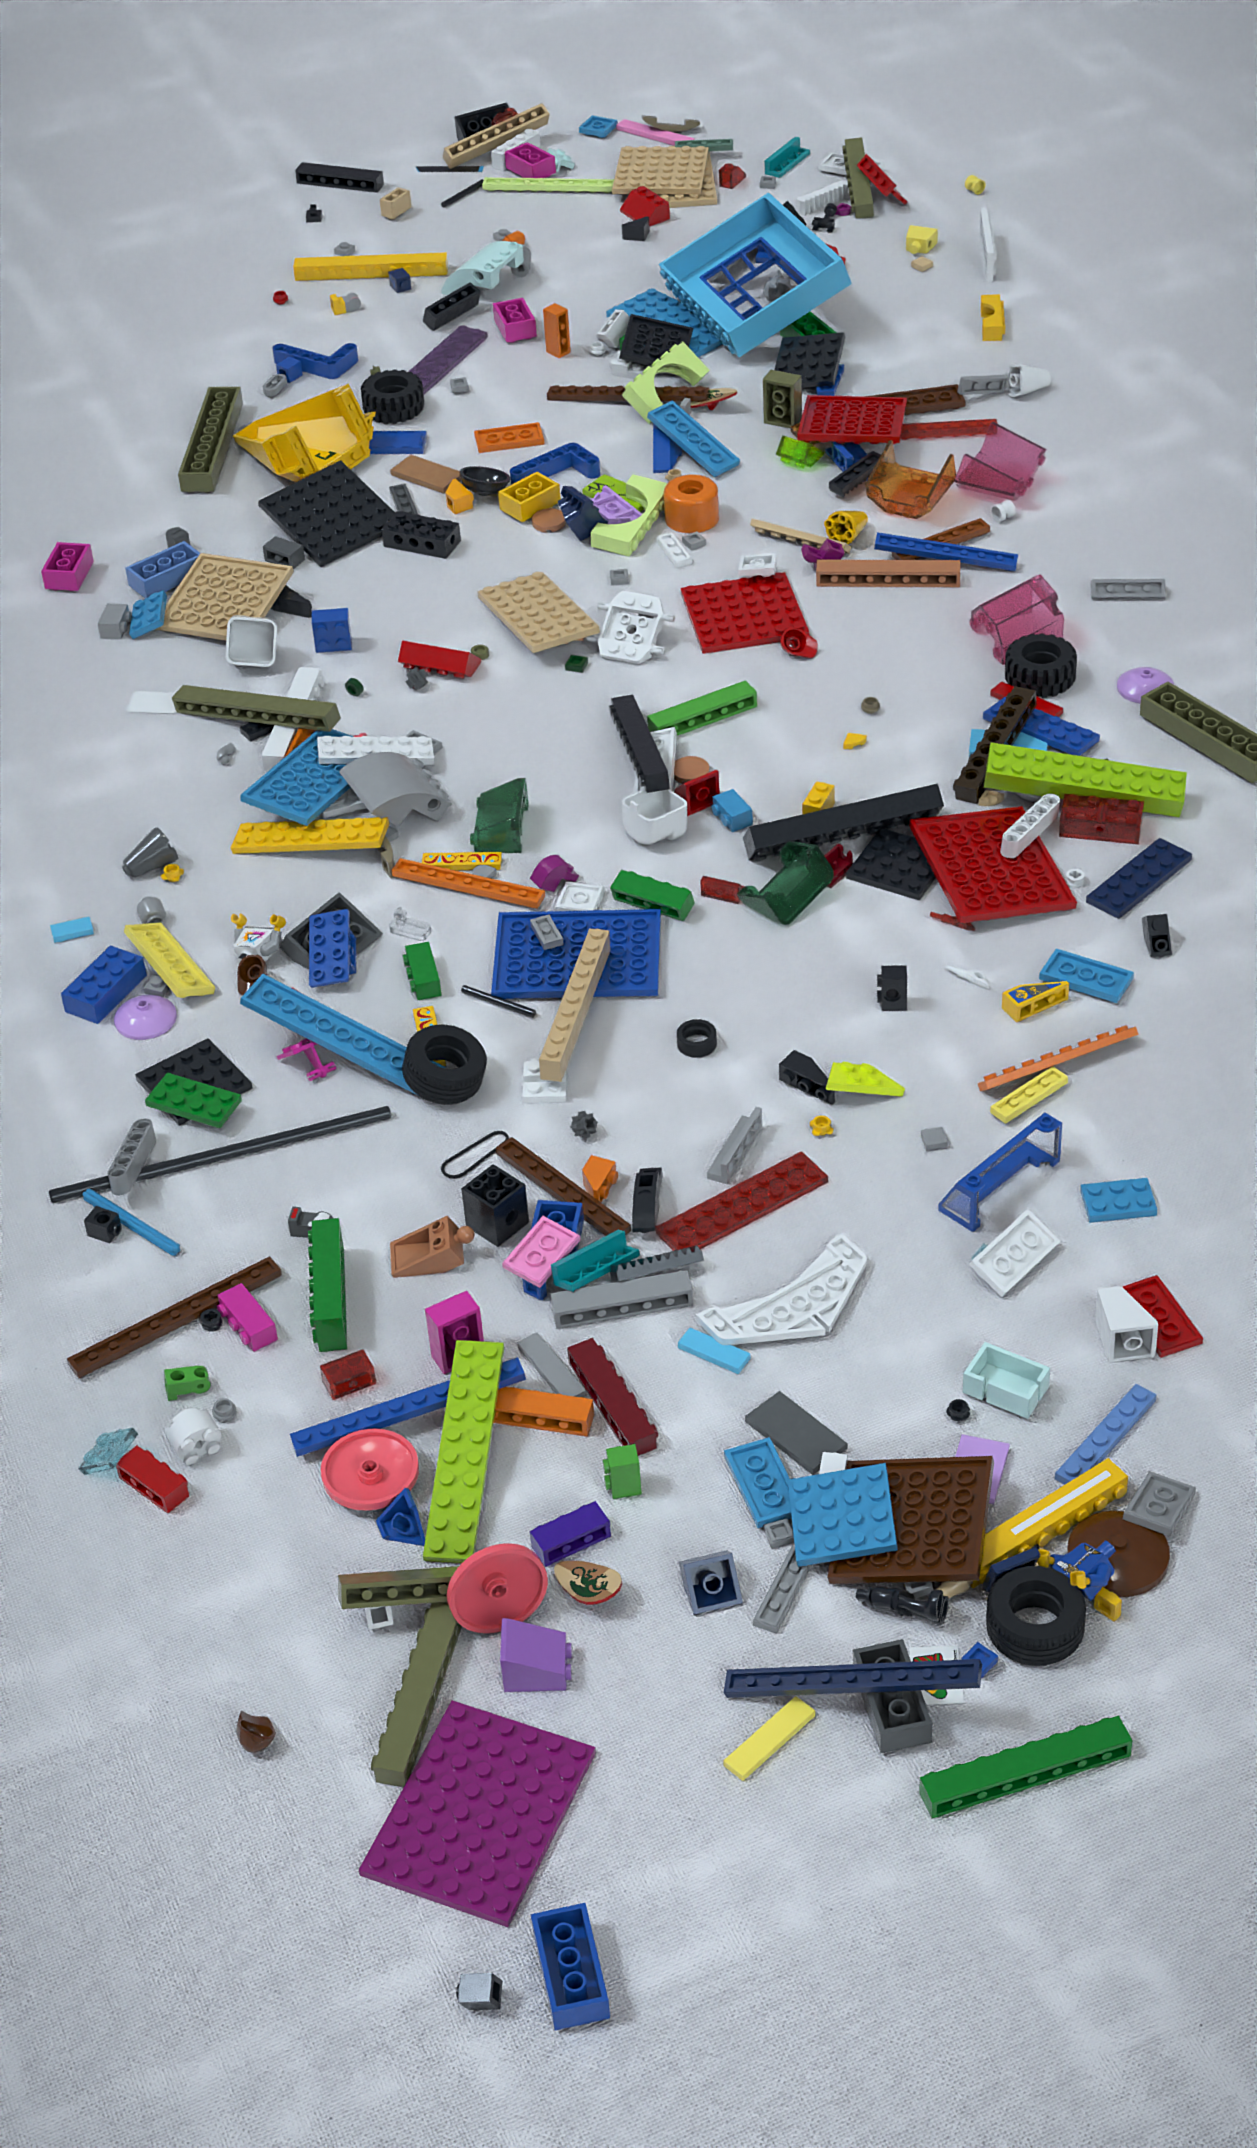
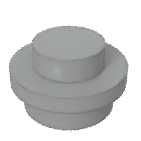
(223, 1409)

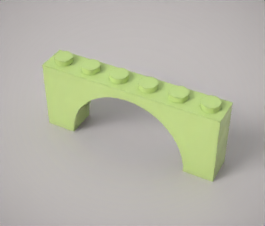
(679, 361)
(626, 536)

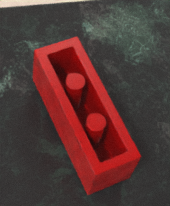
(152, 1479)

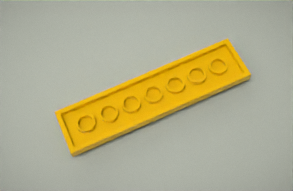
(318, 835)

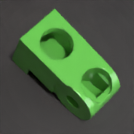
(186, 1380)

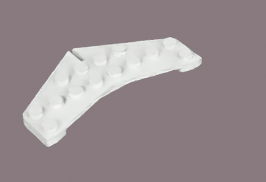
(799, 1309)

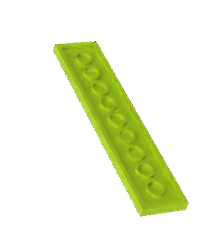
(464, 1452)

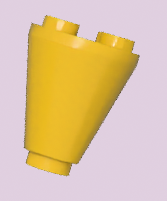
(845, 525)

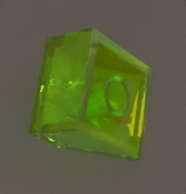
(799, 452)

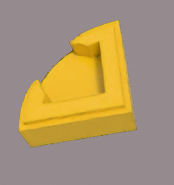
(854, 739)

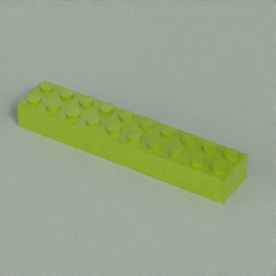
(1060, 774)

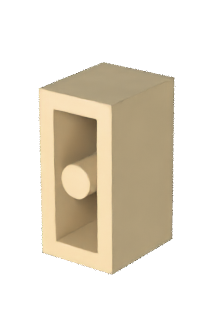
(395, 203)

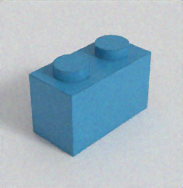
(732, 810)

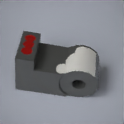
(301, 1222)

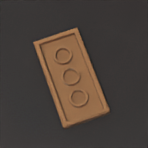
(425, 473)

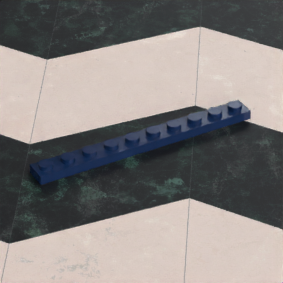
(853, 1678)

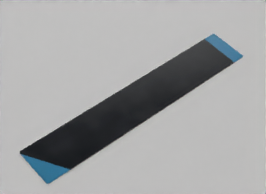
(447, 169)

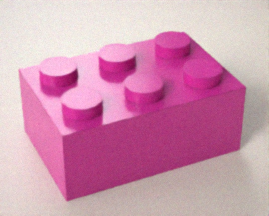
(530, 161)
(514, 320)
(67, 566)
(451, 1321)

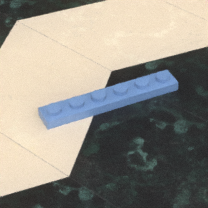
(1107, 1434)

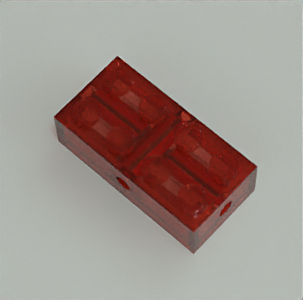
(1101, 819)

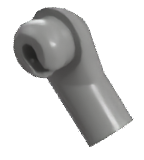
(223, 753)

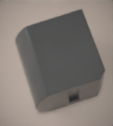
(176, 535)

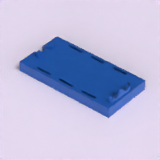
(398, 442)

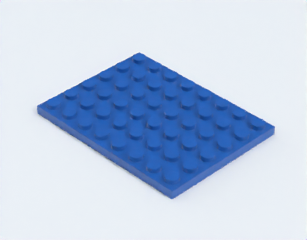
(529, 971)

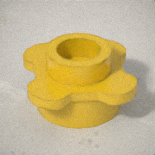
(172, 873)
(821, 1125)

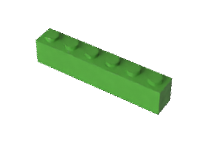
(705, 709)

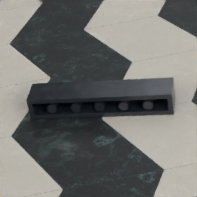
(339, 177)

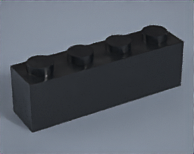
(451, 306)

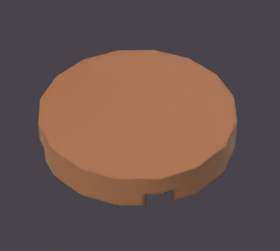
(548, 519)
(690, 768)

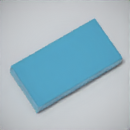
(71, 929)

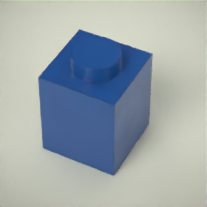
(290, 368)

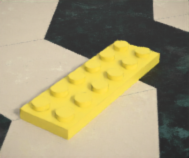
(169, 960)

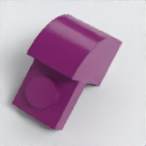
(829, 551)
(551, 871)

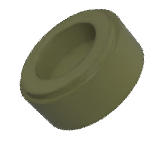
(480, 651)

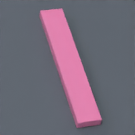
(650, 132)

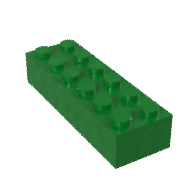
(327, 1285)

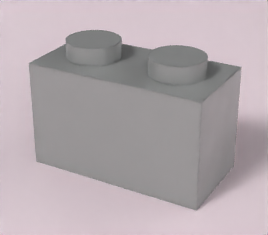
(114, 621)

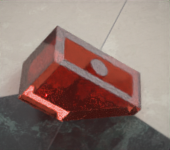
(730, 176)

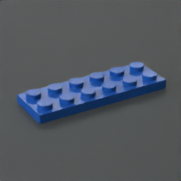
(1053, 730)

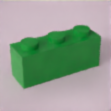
(422, 971)

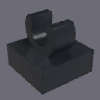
(313, 214)

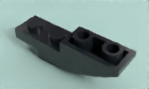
(646, 1199)

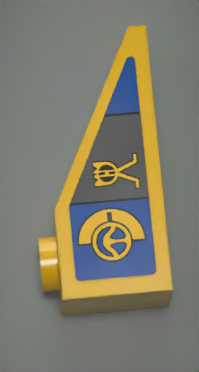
(1033, 998)

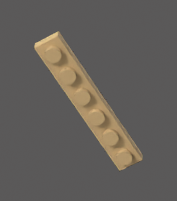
(792, 534)

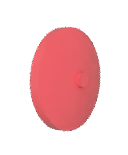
(369, 1469)
(496, 1585)

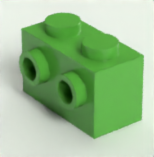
(622, 1471)

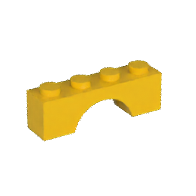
(994, 320)

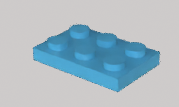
(148, 614)
(1118, 1200)

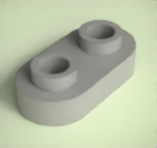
(274, 385)

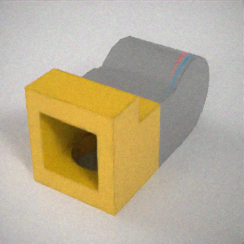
(345, 303)

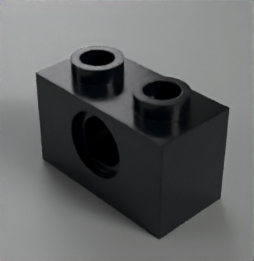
(893, 988)

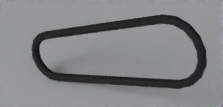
(468, 1148)

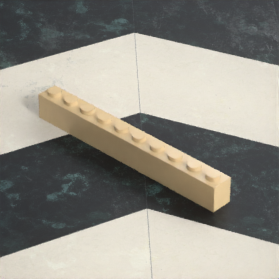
(574, 1005)

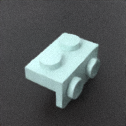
(561, 159)

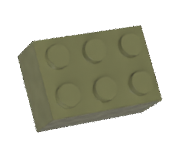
(782, 398)

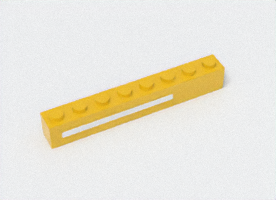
(1053, 1514)

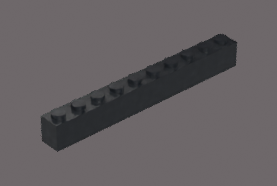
(639, 744)

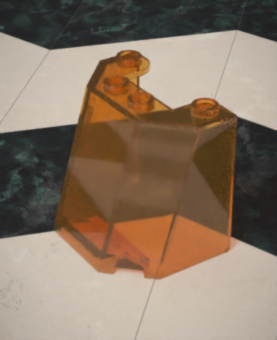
(907, 489)

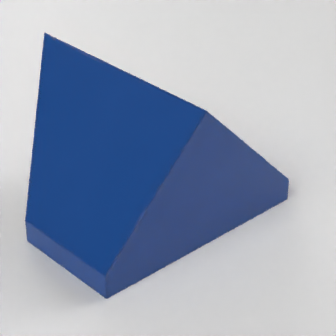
(401, 1521)

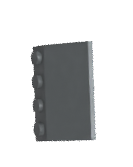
(297, 940)

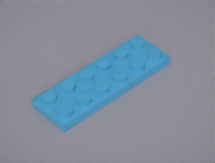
(693, 438)

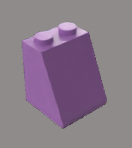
(533, 1657)

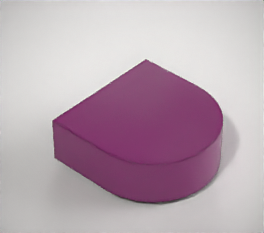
(843, 209)

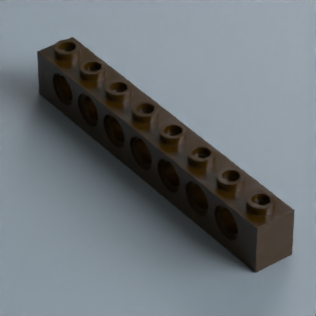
(1003, 730)

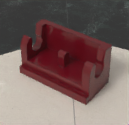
(839, 863)

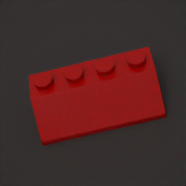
(438, 659)

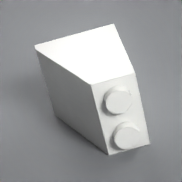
(1124, 1326)

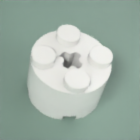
(193, 1435)

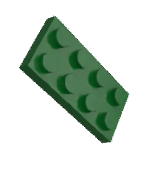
(193, 1100)

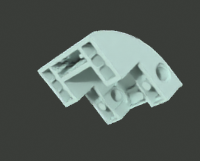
(485, 266)

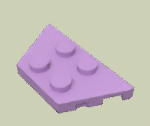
(614, 507)

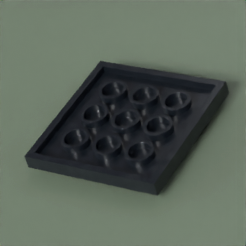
(650, 338)
(812, 357)
(893, 864)
(199, 1063)

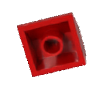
(699, 792)

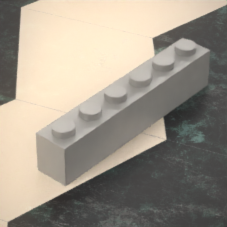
(621, 1299)

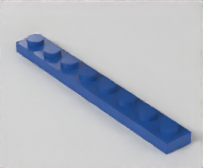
(946, 551)

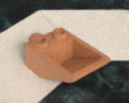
(430, 1249)

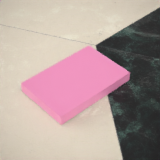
(539, 1249)

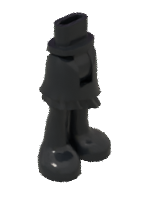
(904, 1603)

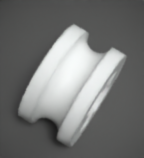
(1075, 878)

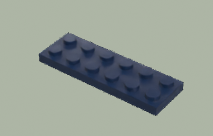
(1139, 878)

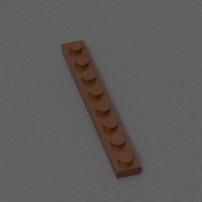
(560, 1186)

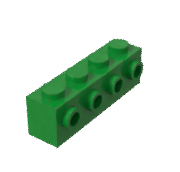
(652, 894)

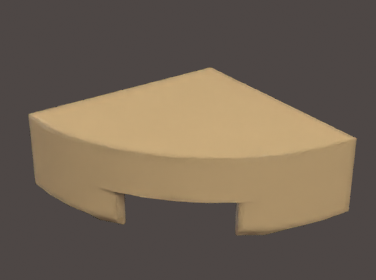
(991, 798)

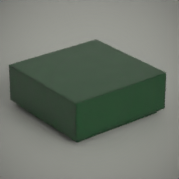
(576, 663)

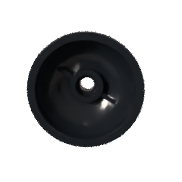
(484, 479)

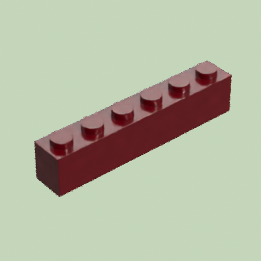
(611, 1396)

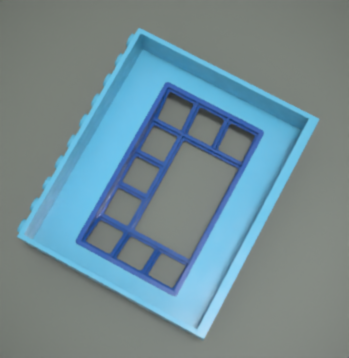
(789, 245)

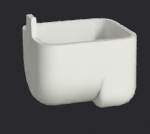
(251, 641)
(654, 816)

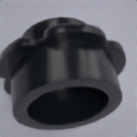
(958, 1410)

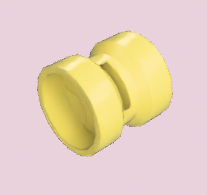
(974, 184)

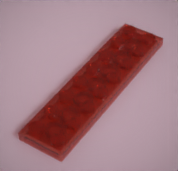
(743, 1203)

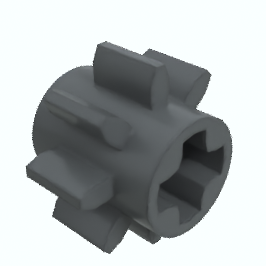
(417, 678)
(584, 1124)

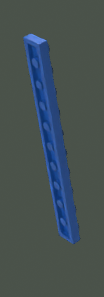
(389, 1412)

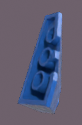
(664, 451)

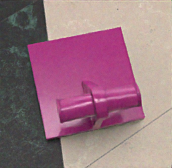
(308, 1047)

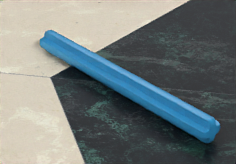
(133, 1223)

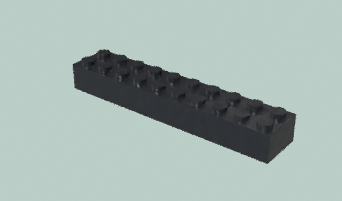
(843, 821)

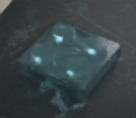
(107, 1451)

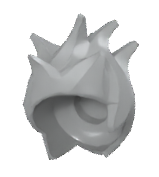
(777, 287)

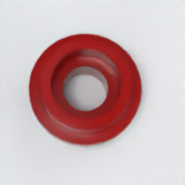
(280, 297)

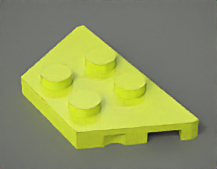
(861, 1079)

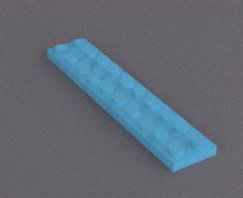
(328, 1028)

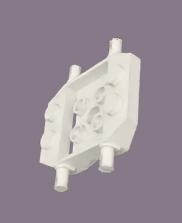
(614, 638)

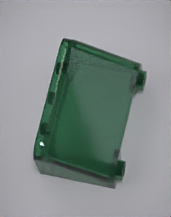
(501, 818)
(794, 886)

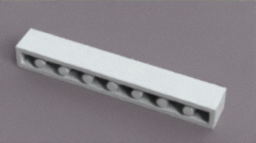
(304, 686)

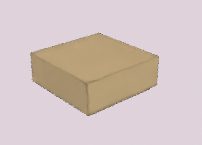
(921, 263)

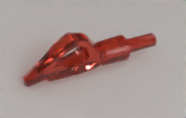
(945, 918)

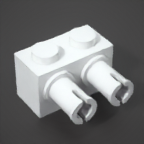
(614, 328)

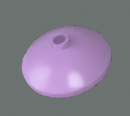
(1140, 681)
(145, 1017)

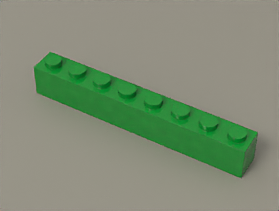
(1025, 1766)

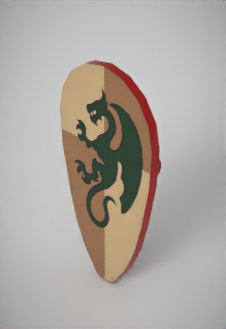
(715, 396)
(588, 1581)

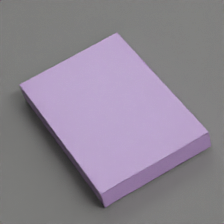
(984, 1447)

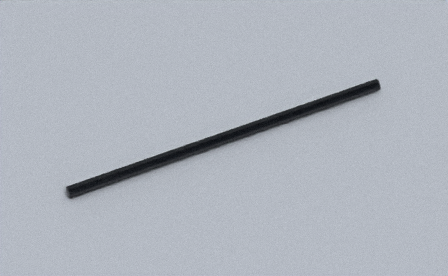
(229, 1151)

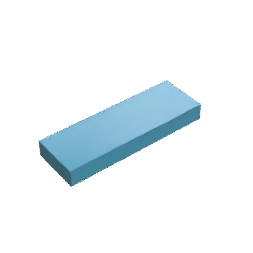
(710, 1350)

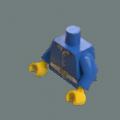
(1084, 1566)

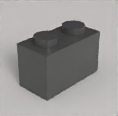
(283, 552)

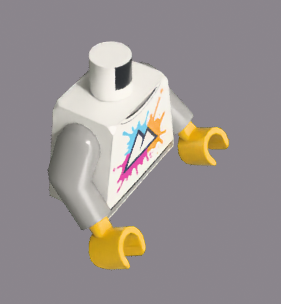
(256, 939)

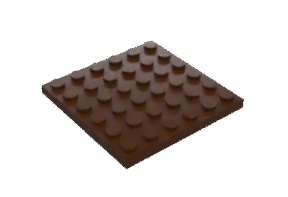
(937, 1522)

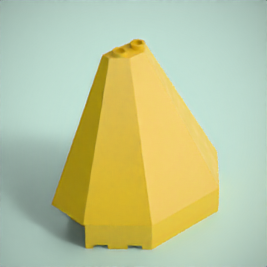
(321, 424)

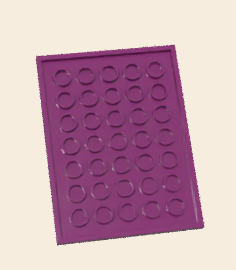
(478, 1813)

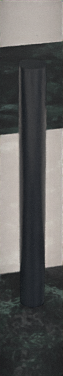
(461, 194)
(498, 1001)

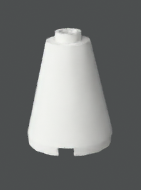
(1025, 379)

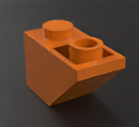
(599, 1176)

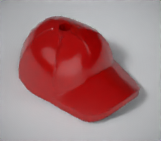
(801, 643)

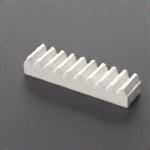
(822, 197)

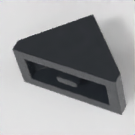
(636, 230)

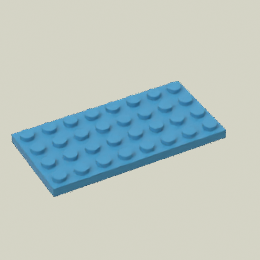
(664, 308)
(298, 784)

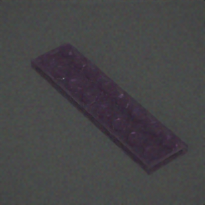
(447, 355)

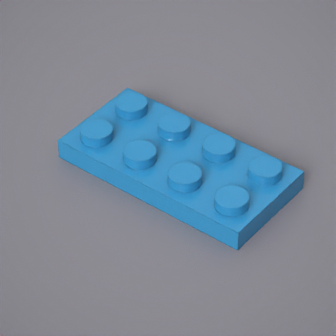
(1087, 975)
(761, 1480)

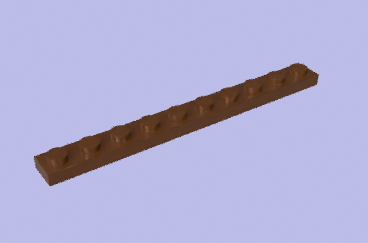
(606, 393)
(169, 1319)

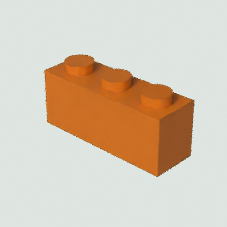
(556, 330)

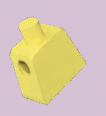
(921, 239)

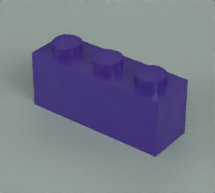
(570, 1533)

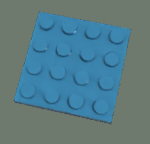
(842, 1515)

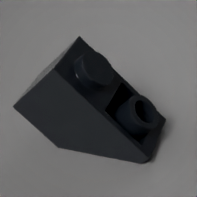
(1157, 935)

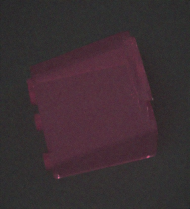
(1002, 465)
(1019, 612)

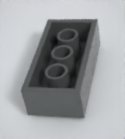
(896, 1717)

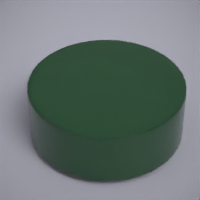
(354, 687)

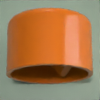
(691, 503)

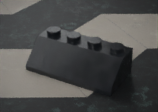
(476, 121)

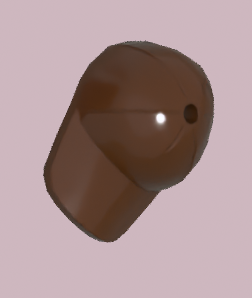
(249, 971)
(254, 1732)

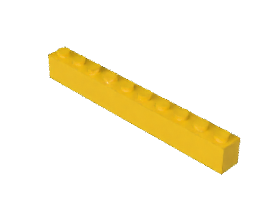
(369, 266)

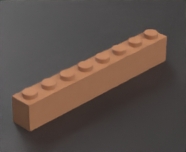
(888, 573)

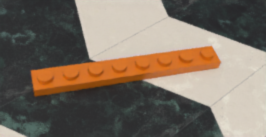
(468, 883)
(1048, 1060)

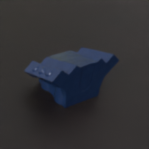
(579, 512)

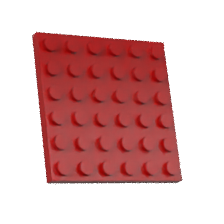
(852, 419)
(742, 612)

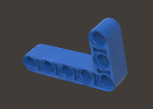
(319, 364)
(558, 460)

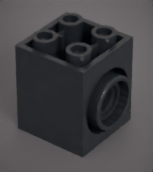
(495, 1205)

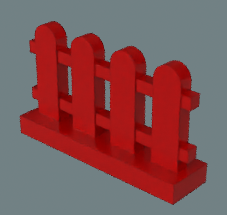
(879, 178)

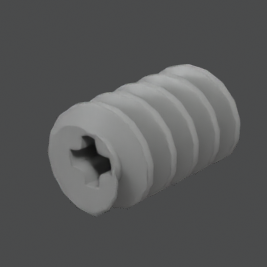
(523, 269)

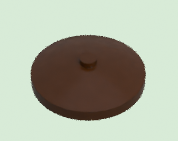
(1140, 1552)

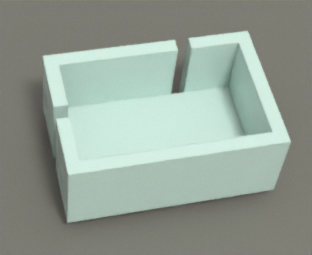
(1006, 1380)

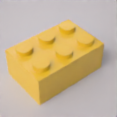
(529, 496)

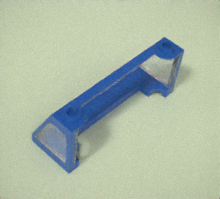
(1034, 1144)

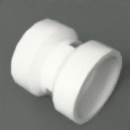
(1003, 510)

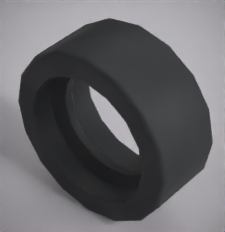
(696, 1027)

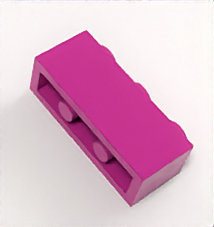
(247, 1317)

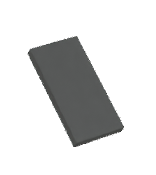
(795, 1431)

